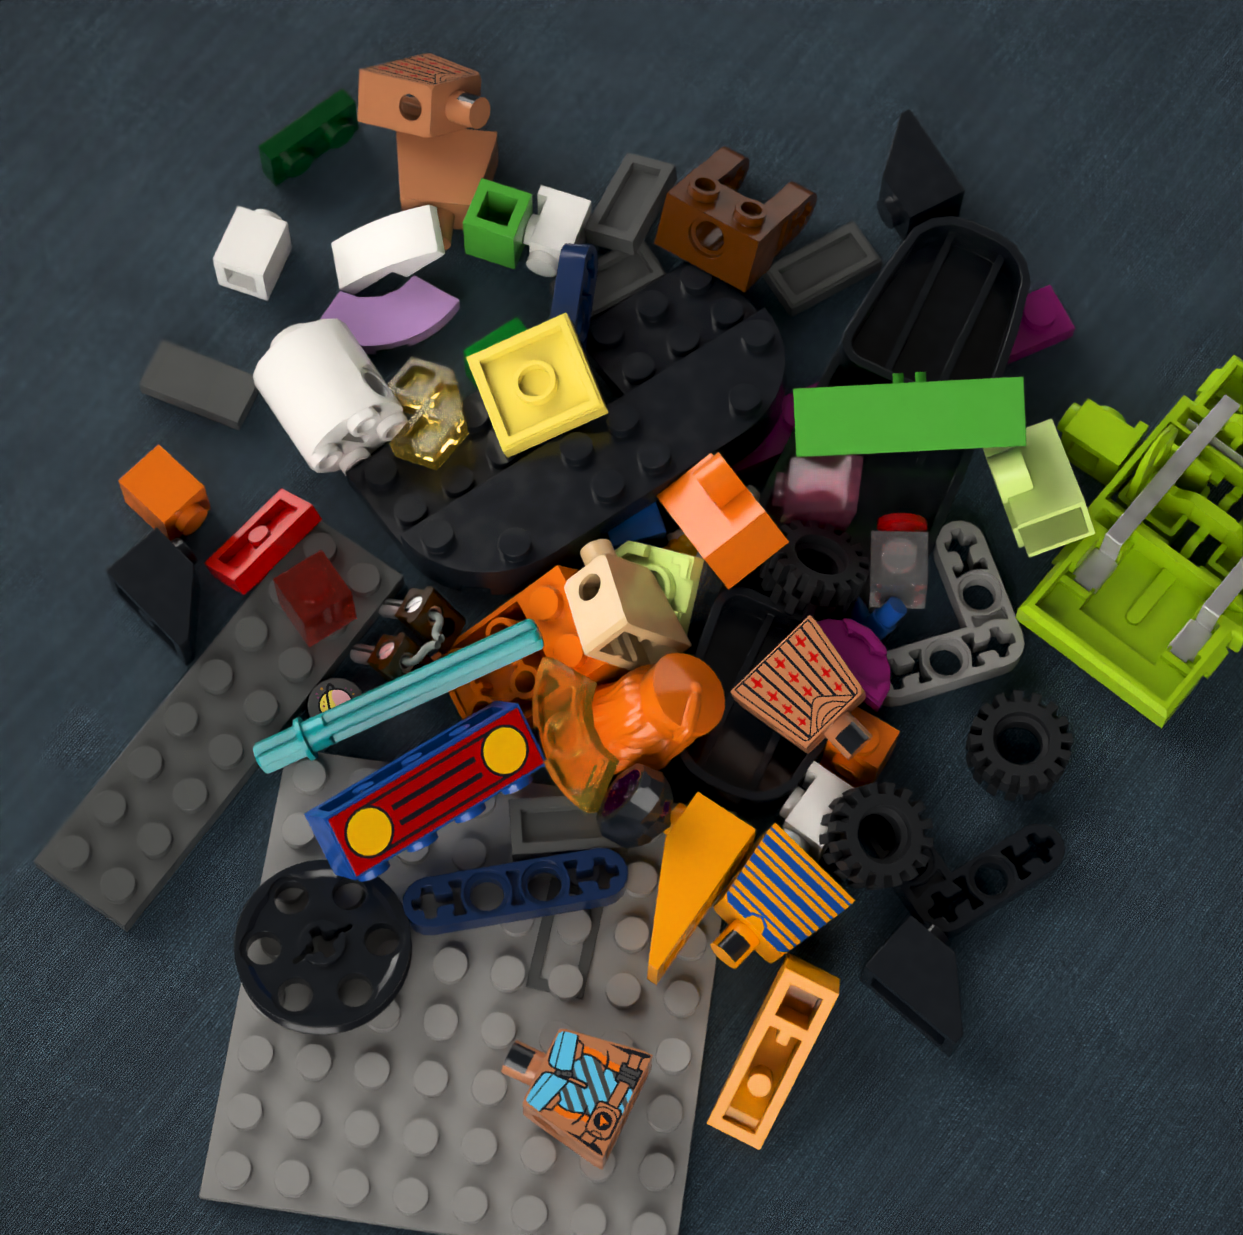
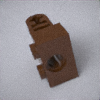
(725, 230)

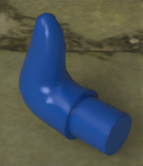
(882, 619)

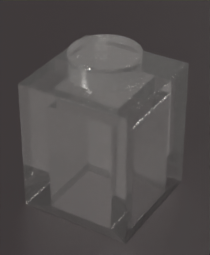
(898, 568)

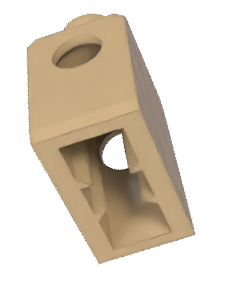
(621, 610)

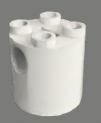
(328, 395)

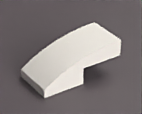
(388, 245)

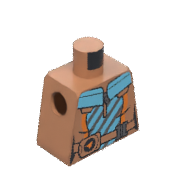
(580, 1089)

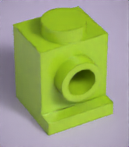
(1099, 439)

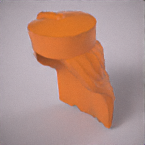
(657, 710)

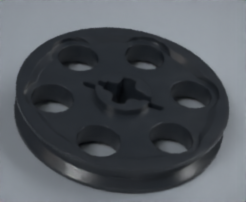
(322, 975)

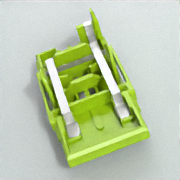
(1128, 600)

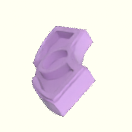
(396, 317)

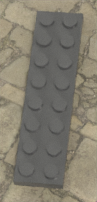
(202, 738)

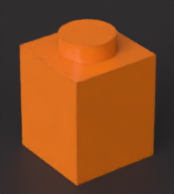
(165, 494)

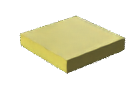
(537, 385)

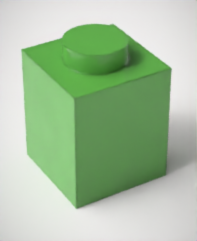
(497, 223)

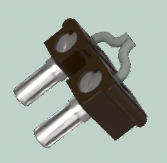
(425, 615)

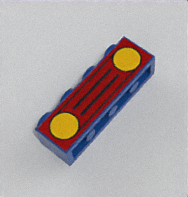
(426, 790)

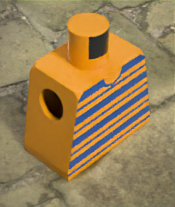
(775, 901)

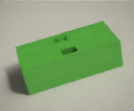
(910, 416)

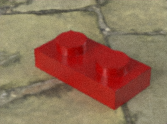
(263, 541)

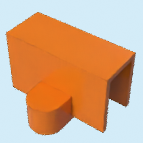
(722, 519)

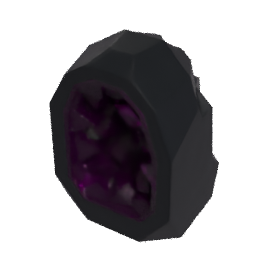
(635, 807)

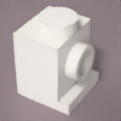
(558, 222)
(806, 808)

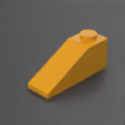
(697, 862)
(774, 1050)

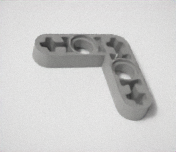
(975, 624)

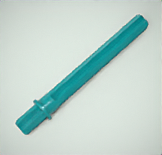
(397, 696)

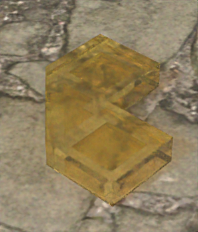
(437, 411)

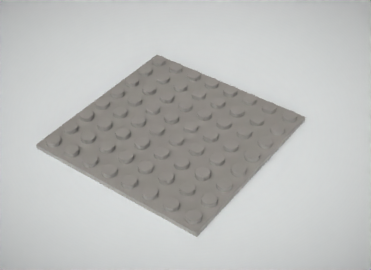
(412, 1108)

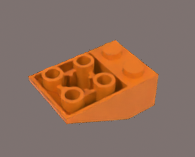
(549, 608)

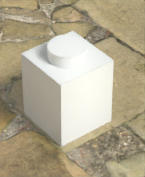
(253, 252)

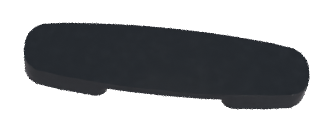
(938, 308)

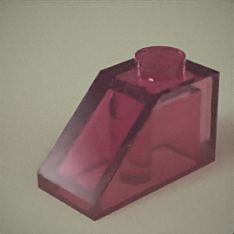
(819, 490)

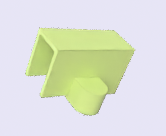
(1040, 491)

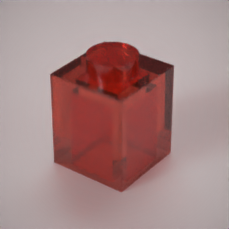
(315, 598)

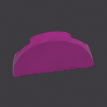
(863, 655)

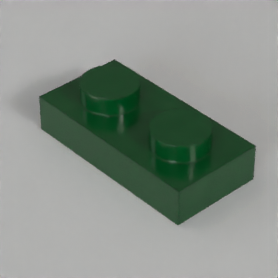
(308, 137)

